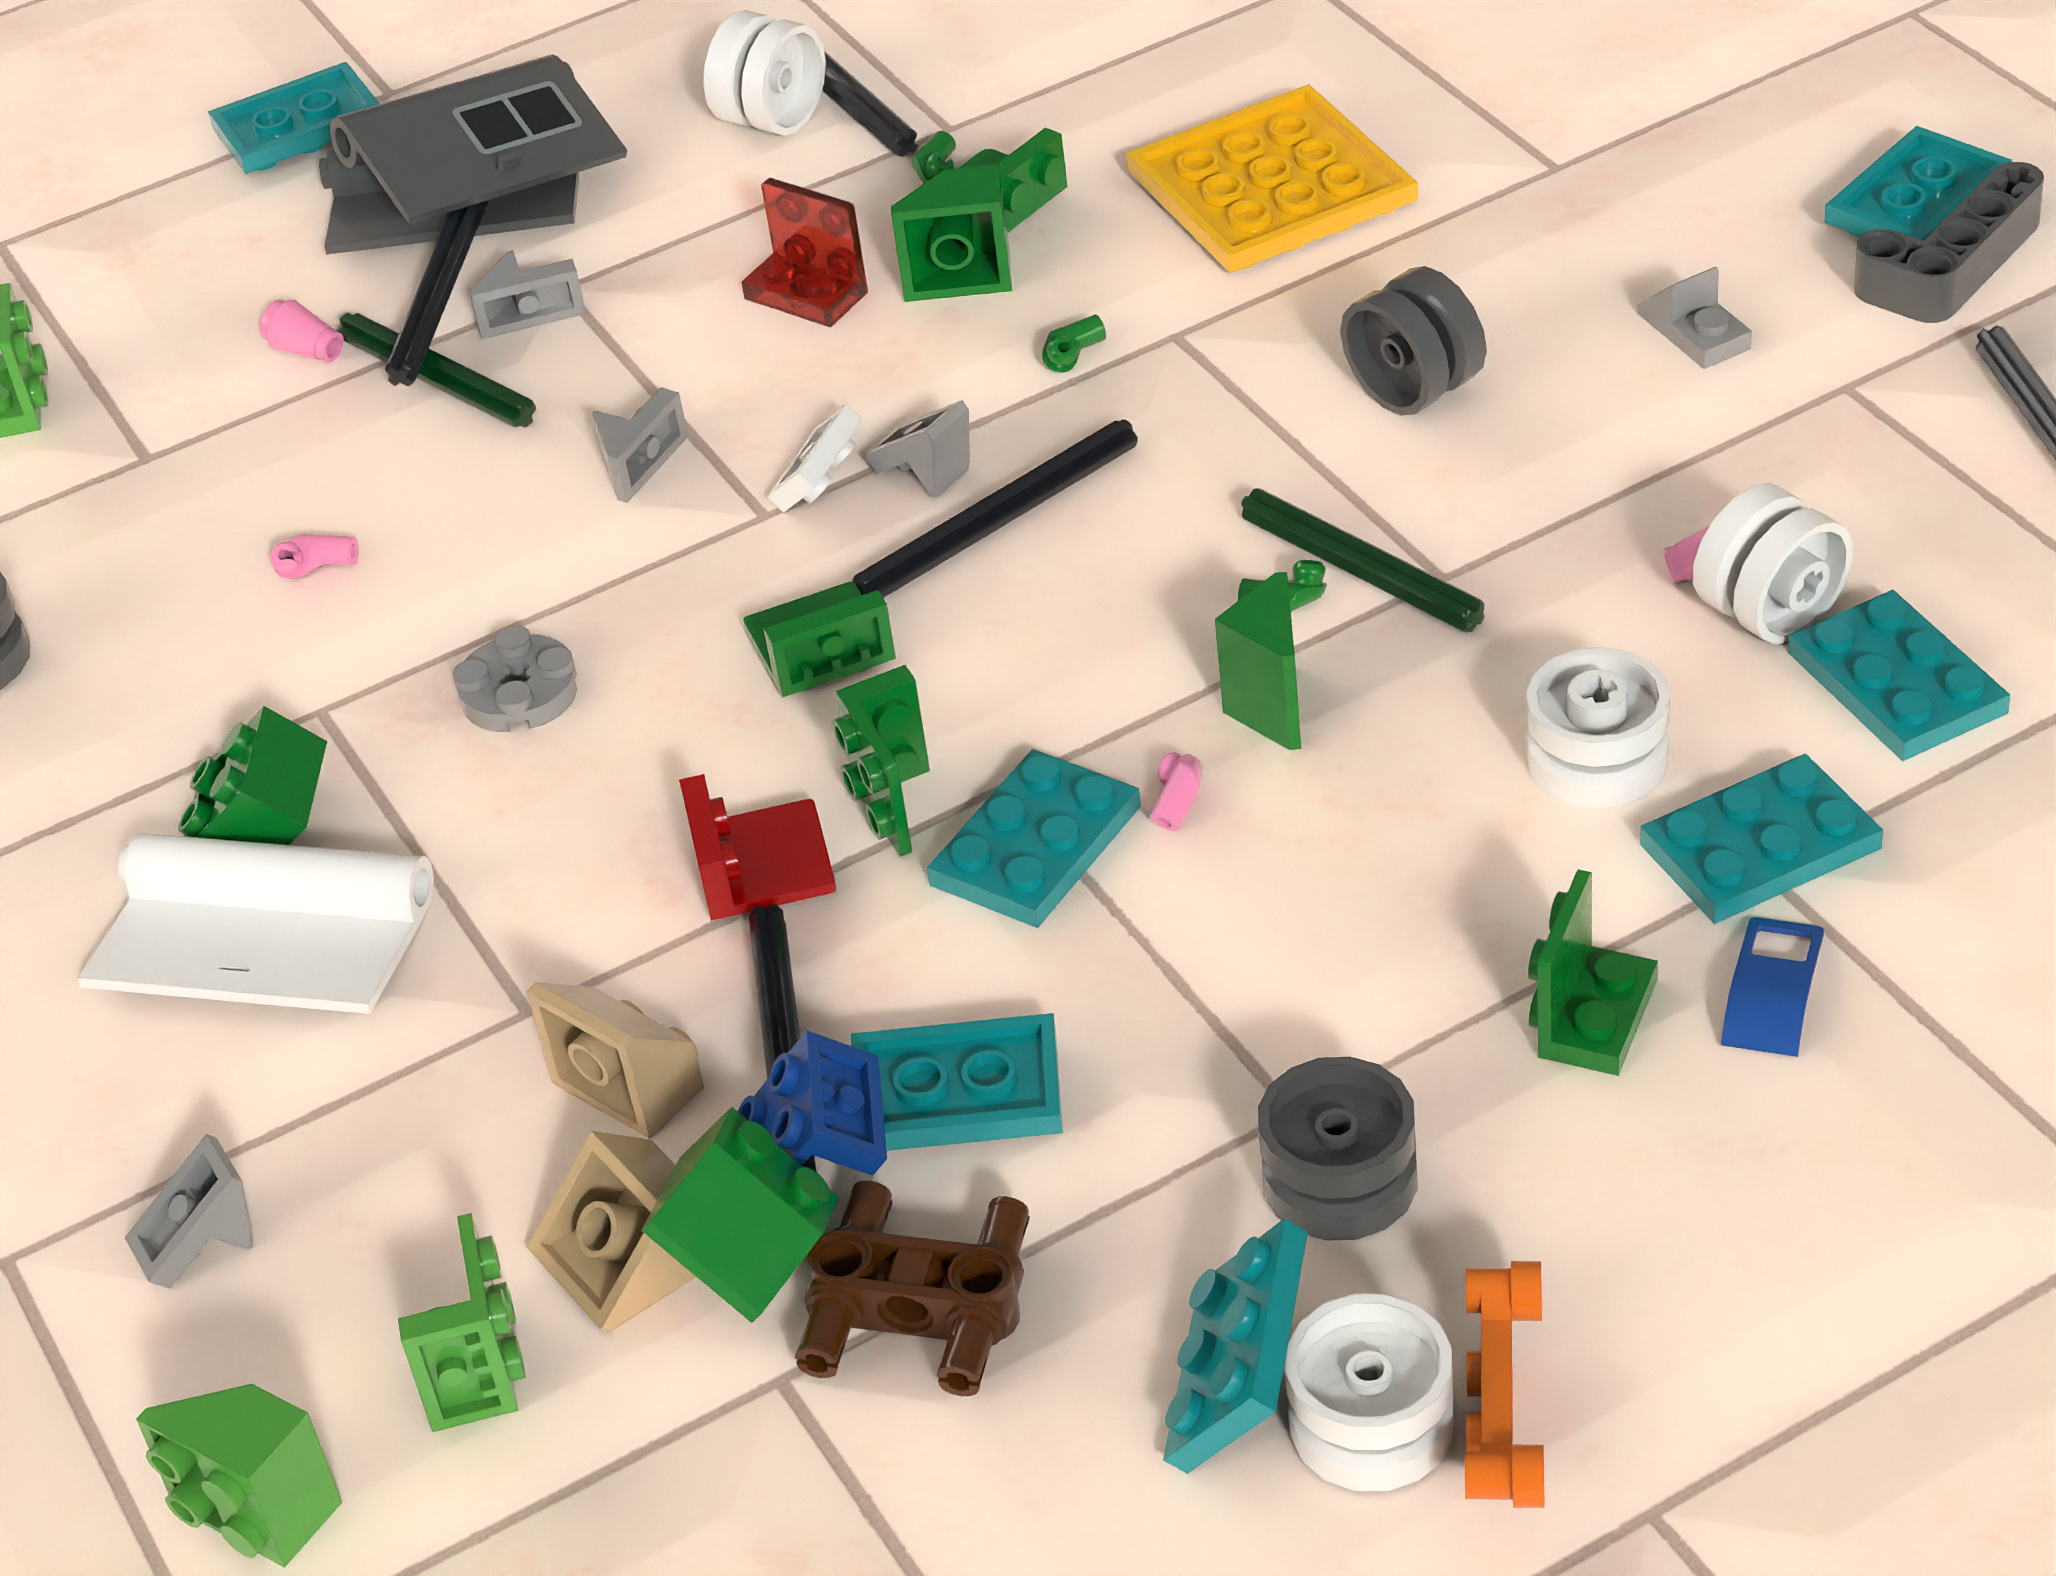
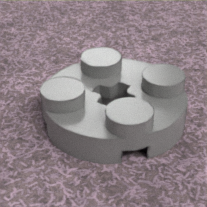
(490, 687)

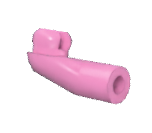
(310, 551)
(1182, 781)

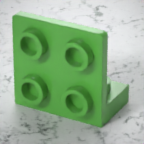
(21, 368)
(461, 1349)

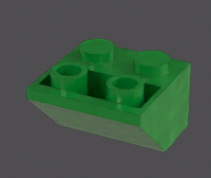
(257, 783)

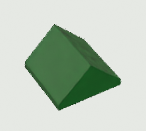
(1259, 662)

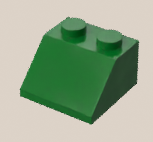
(953, 236)
(740, 1213)

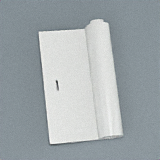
(260, 922)

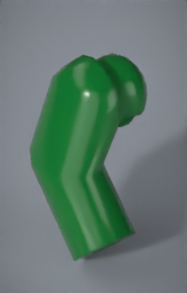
(932, 156)
(1065, 343)
(1303, 589)

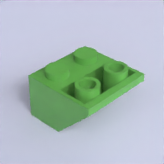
(242, 1469)

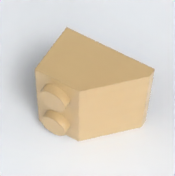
(615, 1055)
(595, 1234)

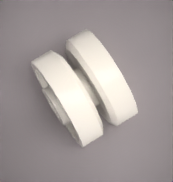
(764, 72)
(1772, 562)
(1597, 727)
(1370, 1392)

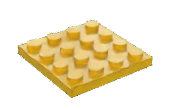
(1271, 178)

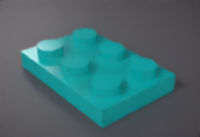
(289, 117)
(1912, 185)
(1898, 675)
(1034, 837)
(1760, 837)
(967, 1080)
(1235, 1346)

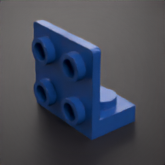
(823, 1104)

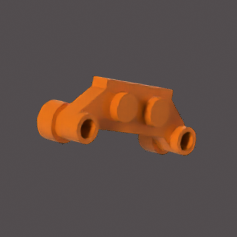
(1492, 1462)

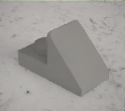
(518, 300)
(1695, 321)
(642, 444)
(930, 445)
(196, 1204)

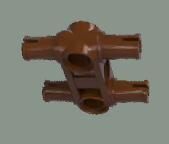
(914, 1287)

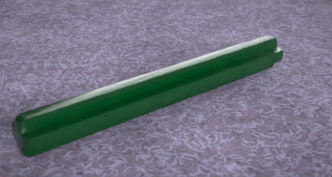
(442, 373)
(1363, 560)

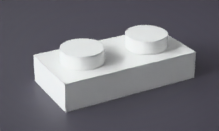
(823, 449)

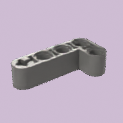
(1940, 274)

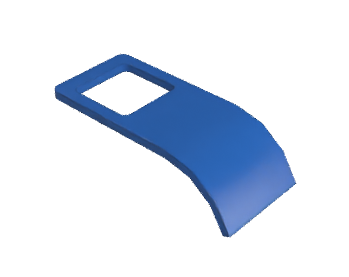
(1769, 992)

